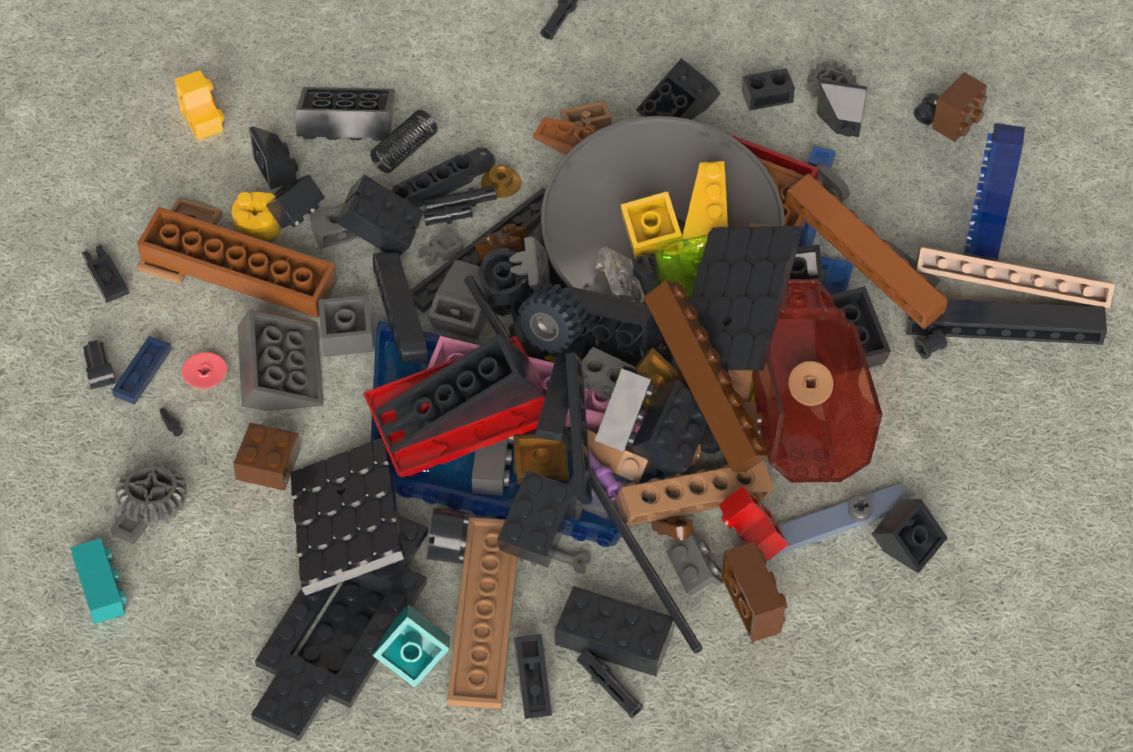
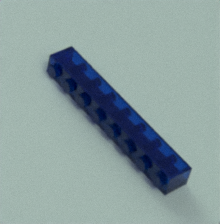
(995, 190)

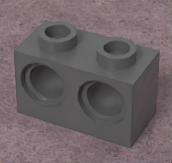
(601, 372)

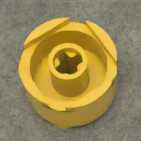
(252, 216)

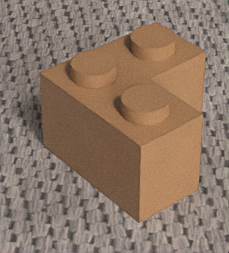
(591, 114)

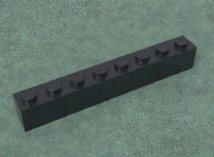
(1017, 322)

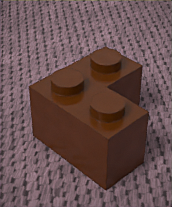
(510, 237)

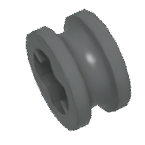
(853, 509)

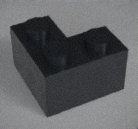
(294, 201)

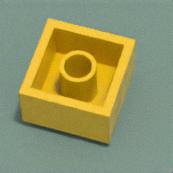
(650, 223)

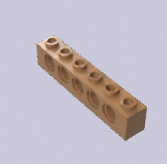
(637, 511)

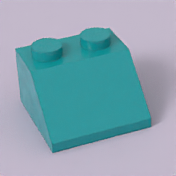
(412, 646)

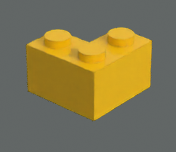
(198, 104)

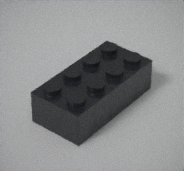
(614, 631)

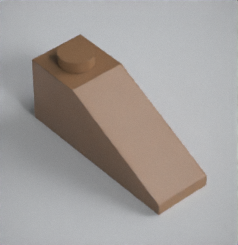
(626, 464)

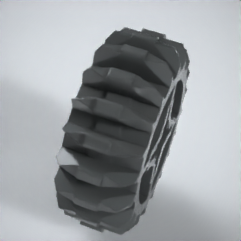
(151, 493)

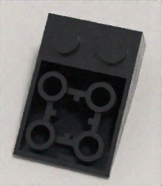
(680, 94)

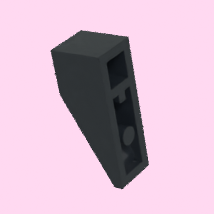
(532, 676)

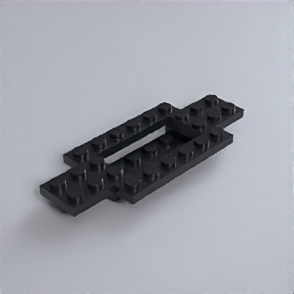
(342, 644)

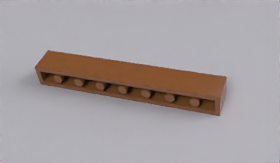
(866, 251)

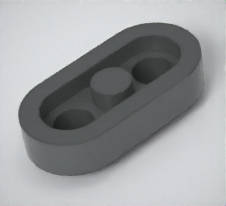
(833, 182)

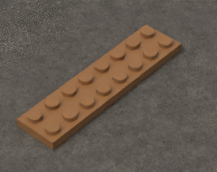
(482, 619)

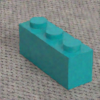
(99, 580)

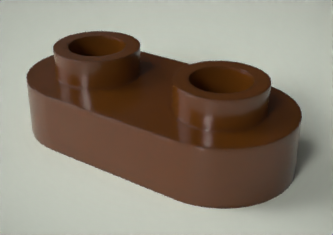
(676, 527)

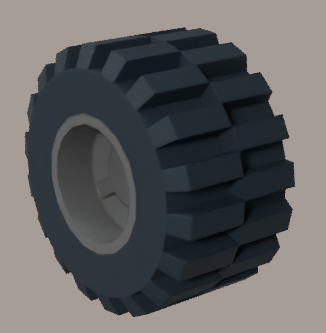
(552, 318)

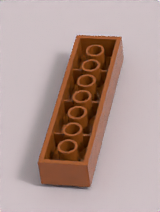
(237, 261)

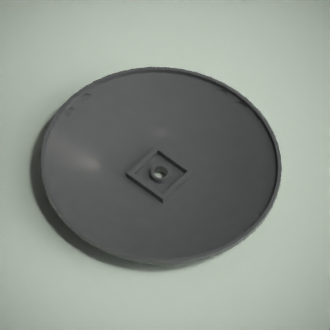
(634, 163)

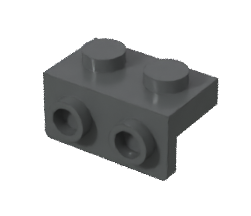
(694, 564)

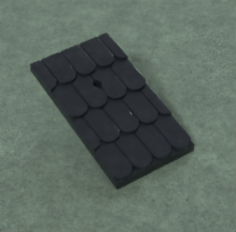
(742, 290)
(345, 516)

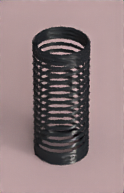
(421, 129)

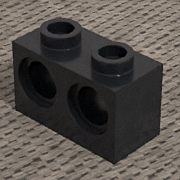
(768, 89)

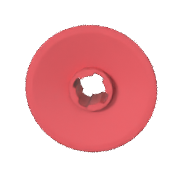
(201, 363)

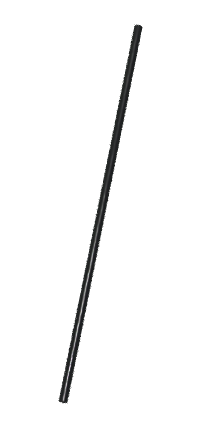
(604, 498)

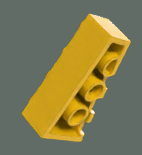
(708, 201)

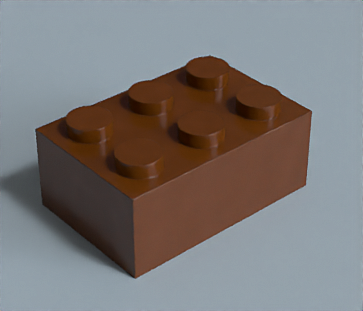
(753, 591)

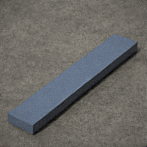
(837, 518)

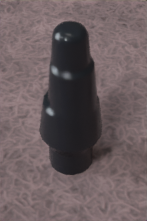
(171, 422)

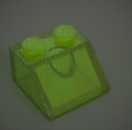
(680, 261)

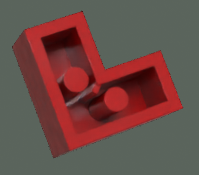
(753, 522)

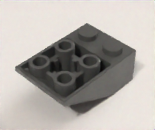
(454, 304)

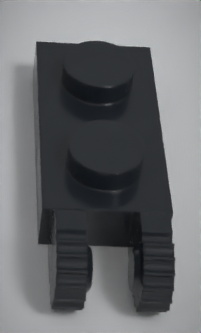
(105, 275)

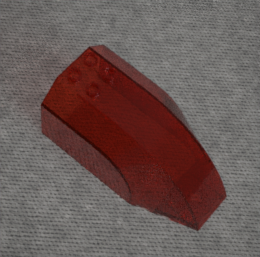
(824, 439)

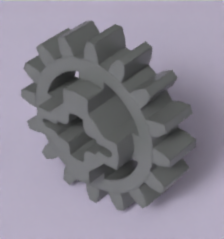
(829, 73)

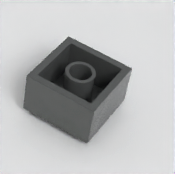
(345, 325)

